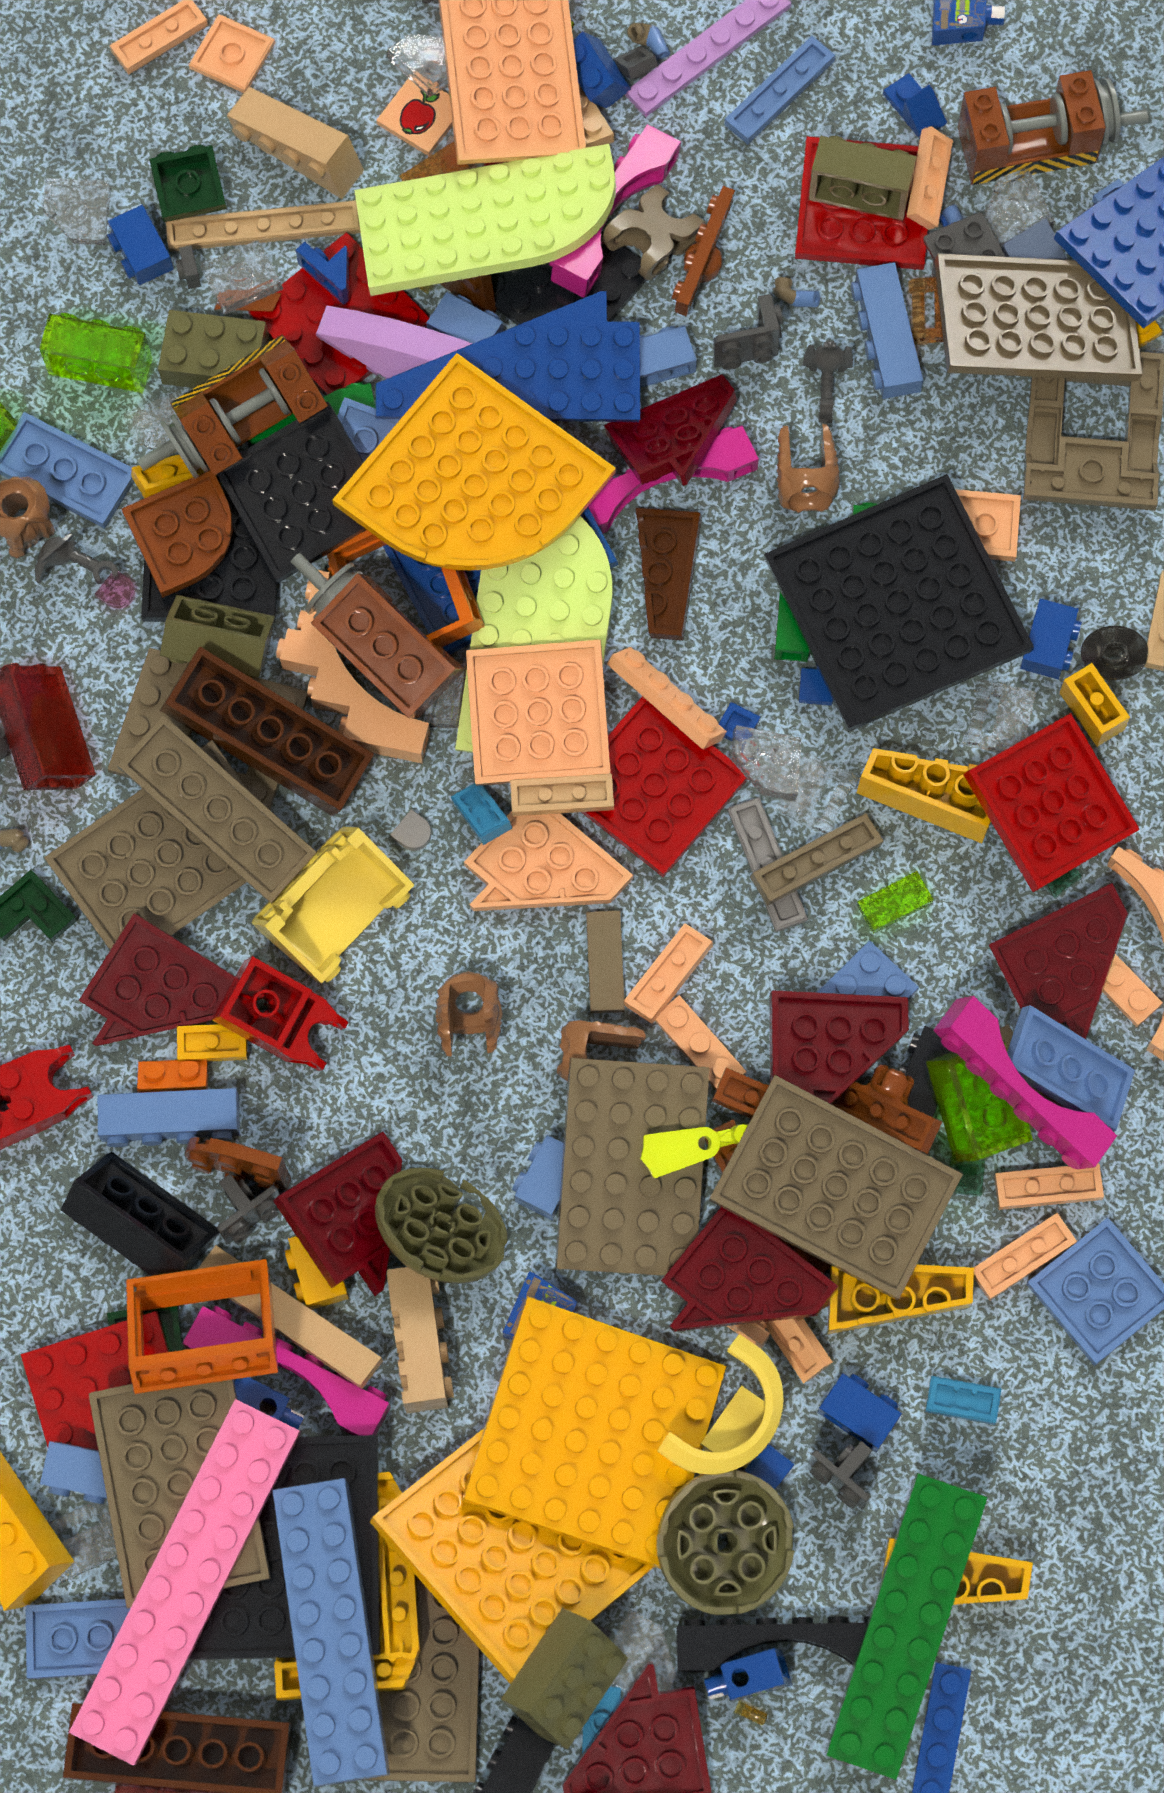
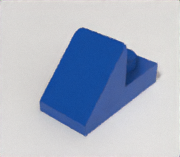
(915, 105)
(331, 273)

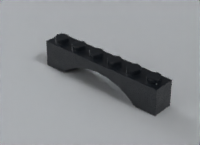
(707, 1647)

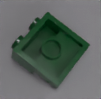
(187, 183)

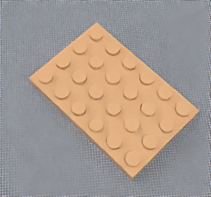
(511, 79)

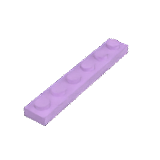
(704, 53)

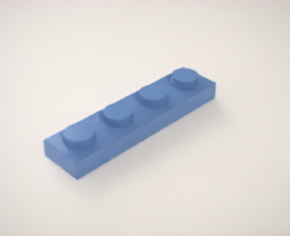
(779, 90)

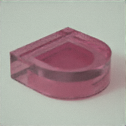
(116, 593)

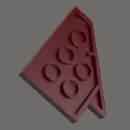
(674, 431)
(1065, 958)
(153, 985)
(831, 1038)
(336, 1213)
(743, 1277)
(645, 1745)

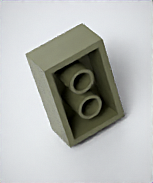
(862, 177)
(204, 345)
(225, 631)
(564, 1678)

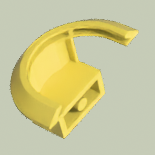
(742, 1427)

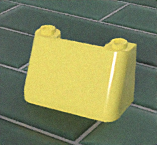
(332, 902)

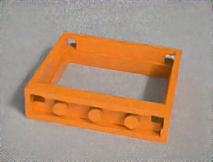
(456, 580)
(203, 1363)

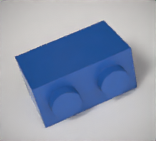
(597, 71)
(140, 245)
(1050, 635)
(860, 1411)

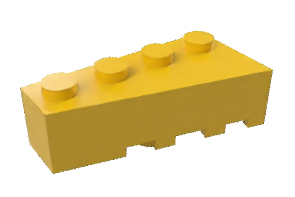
(925, 790)
(927, 1293)
(28, 1545)
(988, 1578)

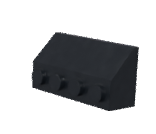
(138, 1217)

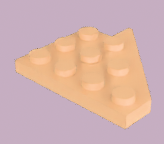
(544, 865)

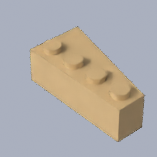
(297, 140)
(418, 1341)

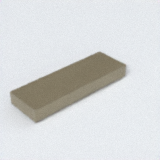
(605, 962)

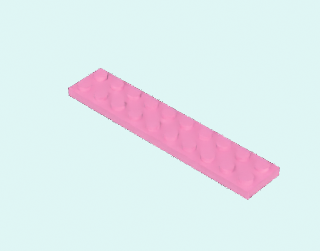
(184, 1582)

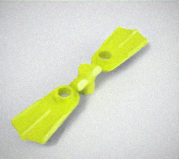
(680, 1148)

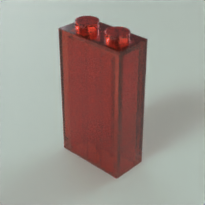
(43, 728)

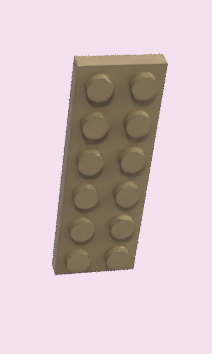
(216, 809)

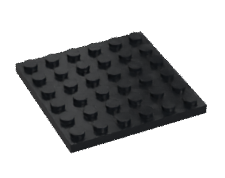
(898, 602)
(255, 1616)

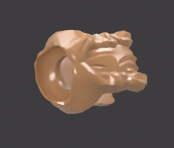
(793, 480)
(33, 524)
(453, 1020)
(580, 1033)

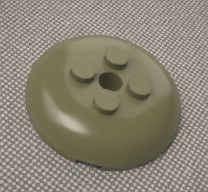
(433, 1239)
(756, 1550)

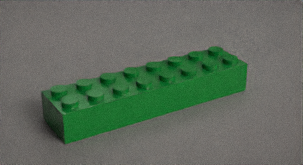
(906, 1626)

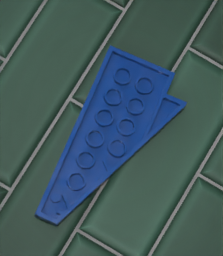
(560, 364)

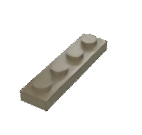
(816, 859)

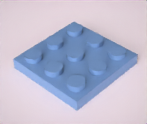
(1100, 1291)

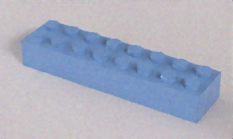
(331, 1633)

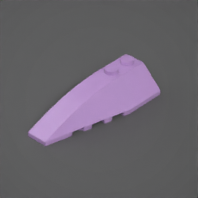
(383, 342)

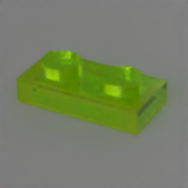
(895, 902)

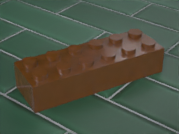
(267, 732)
(193, 1755)

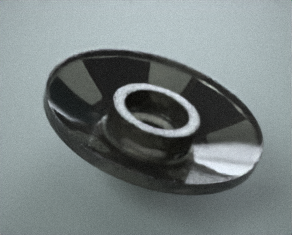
(1117, 643)

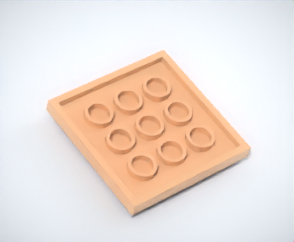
(538, 711)

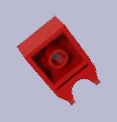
(289, 1014)
(33, 1098)

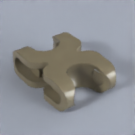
(652, 232)

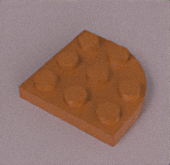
(182, 531)
(238, 1161)

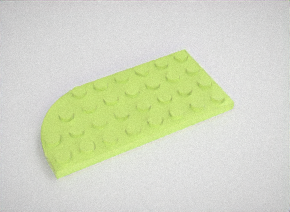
(483, 218)
(543, 600)

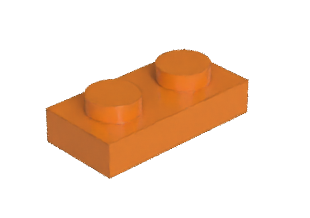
(172, 1075)

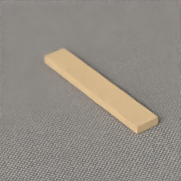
(263, 225)
(308, 1329)

